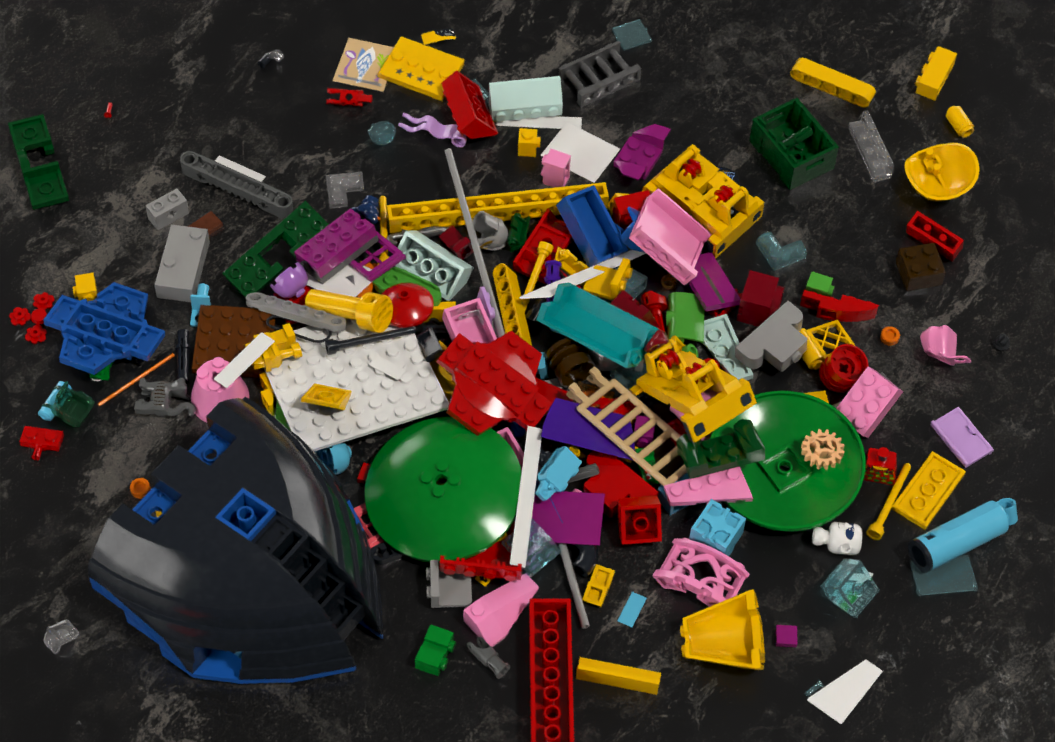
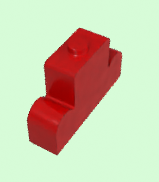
(615, 481)

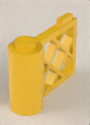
(815, 354)

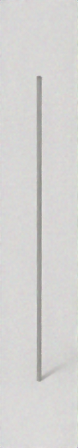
(500, 332)

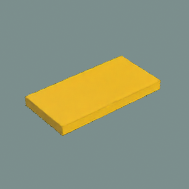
(928, 490)

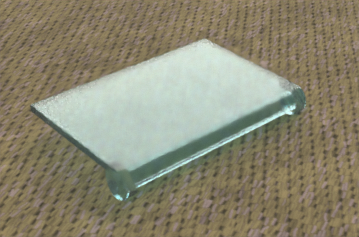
(948, 578)

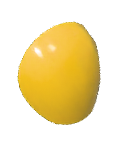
(943, 171)

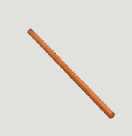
(136, 379)

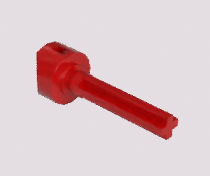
(656, 304)

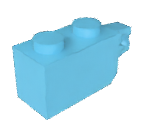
(557, 472)

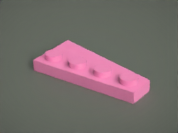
(719, 486)

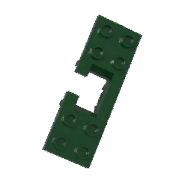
(45, 181)
(252, 271)

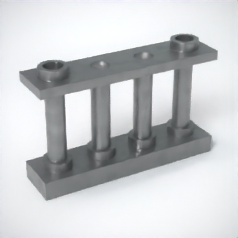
(600, 87)

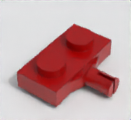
(41, 440)

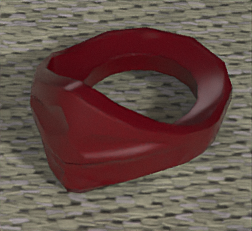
(657, 340)

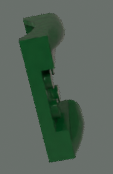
(722, 452)

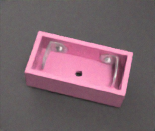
(470, 321)

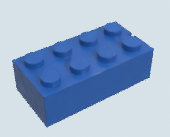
(591, 226)

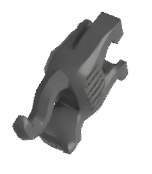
(161, 396)

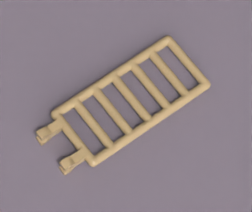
(605, 386)

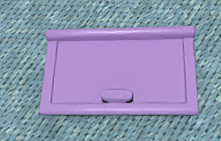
(958, 435)

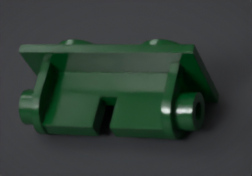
(518, 234)

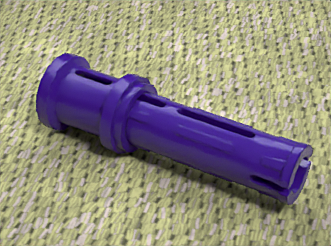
(552, 274)

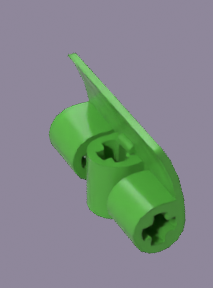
(685, 317)

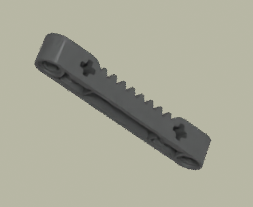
(209, 171)

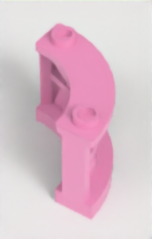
(699, 552)

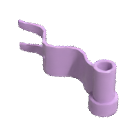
(436, 129)

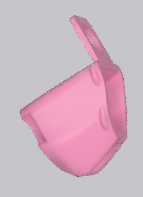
(942, 344)

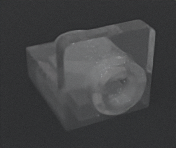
(60, 634)

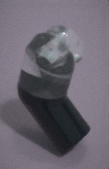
(269, 56)

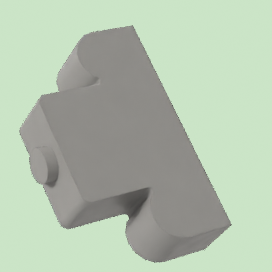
(775, 340)

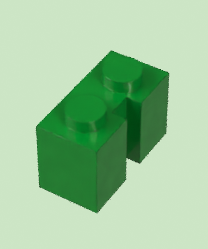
(434, 651)

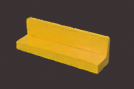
(618, 675)

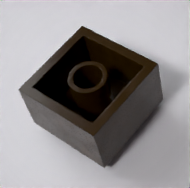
(920, 267)

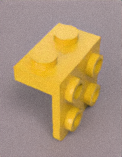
(610, 282)

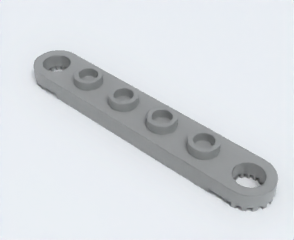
(296, 312)

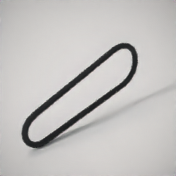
(297, 335)

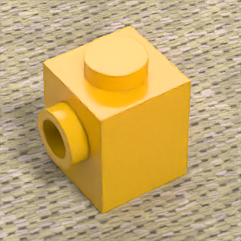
(528, 142)
(85, 287)

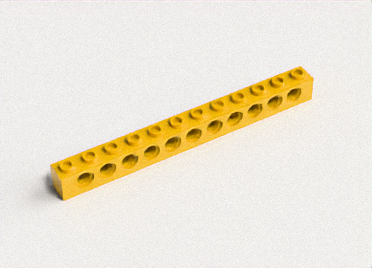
(502, 205)

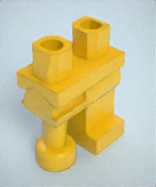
(283, 347)

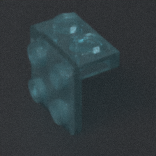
(540, 549)

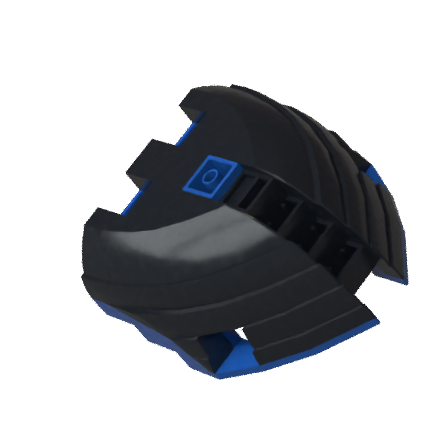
(244, 557)

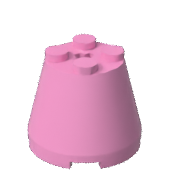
(208, 392)

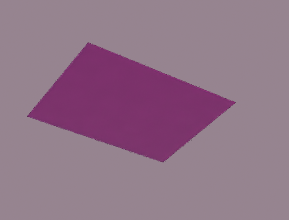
(579, 513)

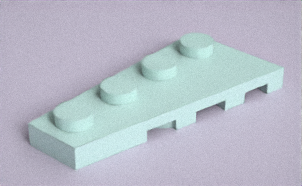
(721, 343)

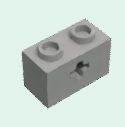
(167, 209)

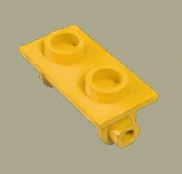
(569, 261)

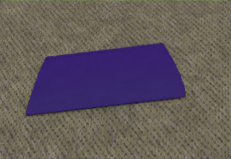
(570, 427)

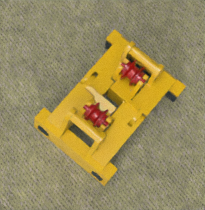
(714, 207)
(681, 381)

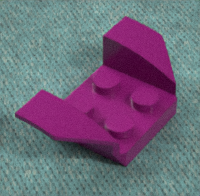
(641, 151)

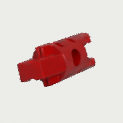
(357, 97)

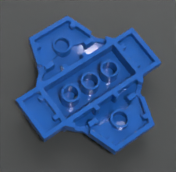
(104, 328)

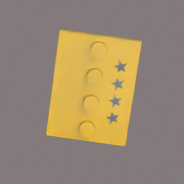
(419, 67)

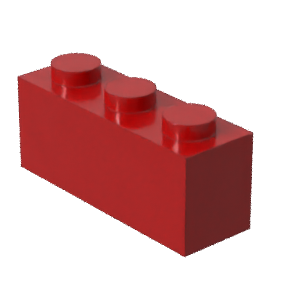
(929, 232)

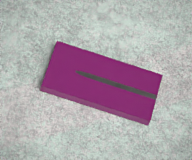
(712, 285)

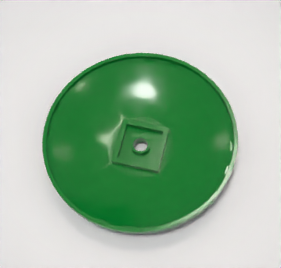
(804, 494)
(449, 518)

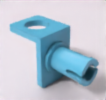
(200, 299)

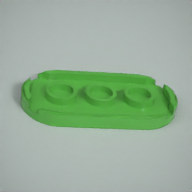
(397, 275)

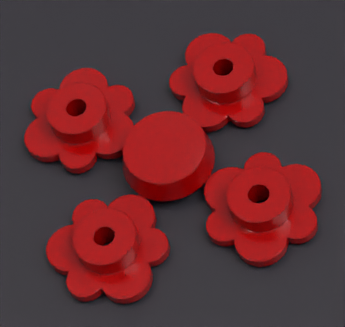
(20, 316)

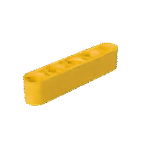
(833, 82)

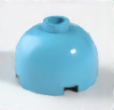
(336, 457)

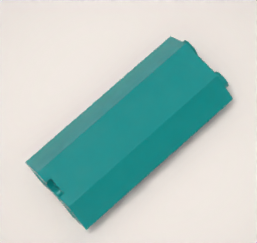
(597, 325)

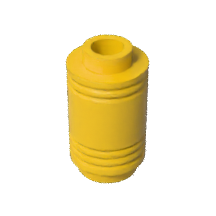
(959, 121)

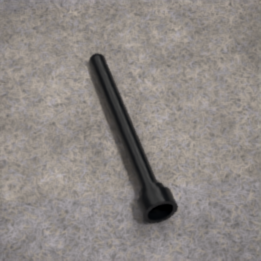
(333, 346)

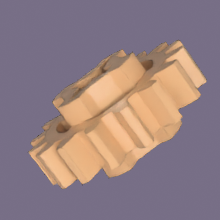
(823, 451)

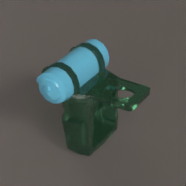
(67, 404)

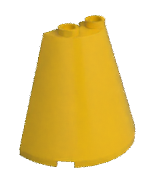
(726, 633)

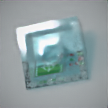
(850, 587)

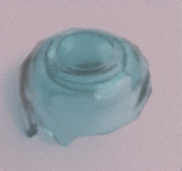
(382, 132)

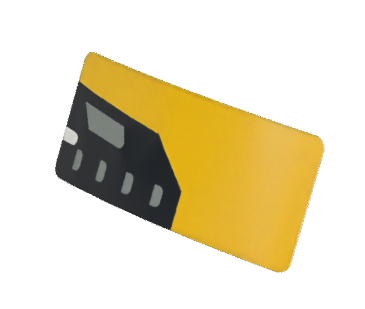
(438, 35)

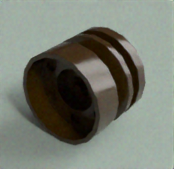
(569, 361)

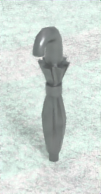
(428, 232)

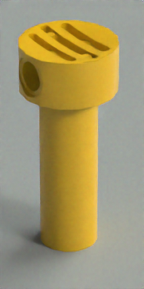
(371, 311)

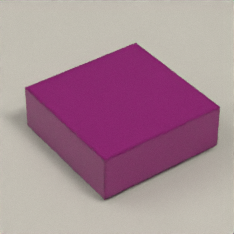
(786, 636)

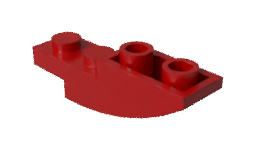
(845, 310)

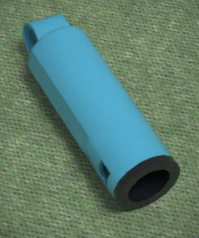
(962, 534)

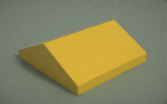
(327, 396)

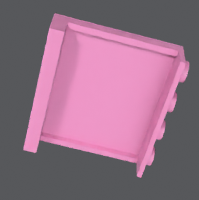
(669, 236)

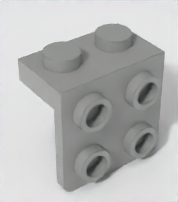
(448, 589)

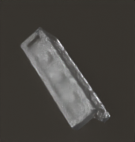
(871, 147)

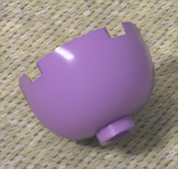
(291, 282)

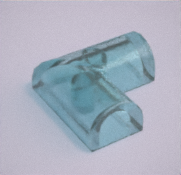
(777, 255)

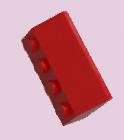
(468, 106)

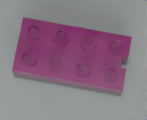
(336, 246)

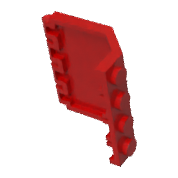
(490, 563)

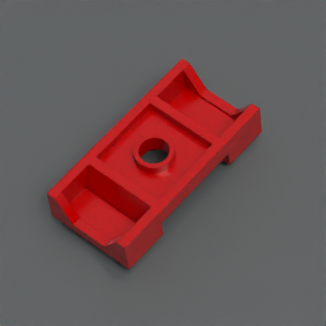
(547, 230)

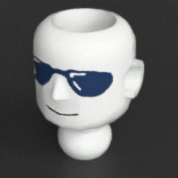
(840, 538)

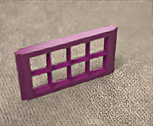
(383, 266)

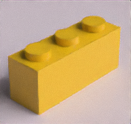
(935, 73)

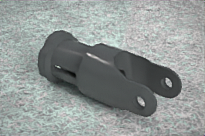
(489, 657)

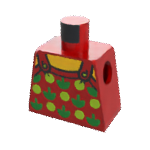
(880, 466)

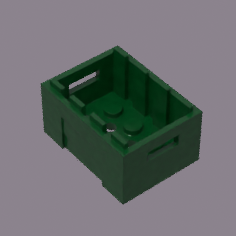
(816, 152)

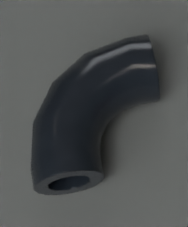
(586, 559)

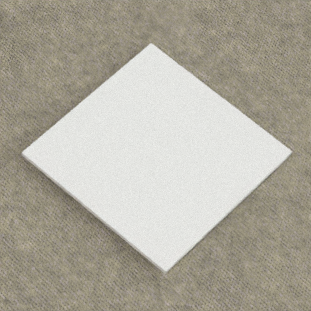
(375, 397)

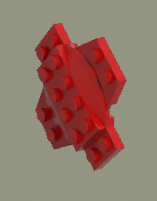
(494, 382)

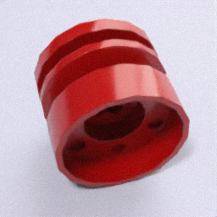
(843, 368)

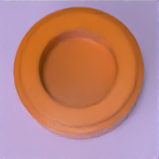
(890, 336)
(139, 487)

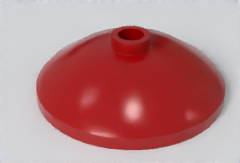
(410, 304)

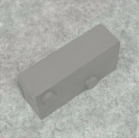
(182, 263)

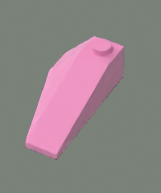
(500, 609)

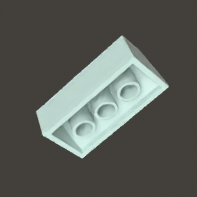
(525, 98)
(433, 263)

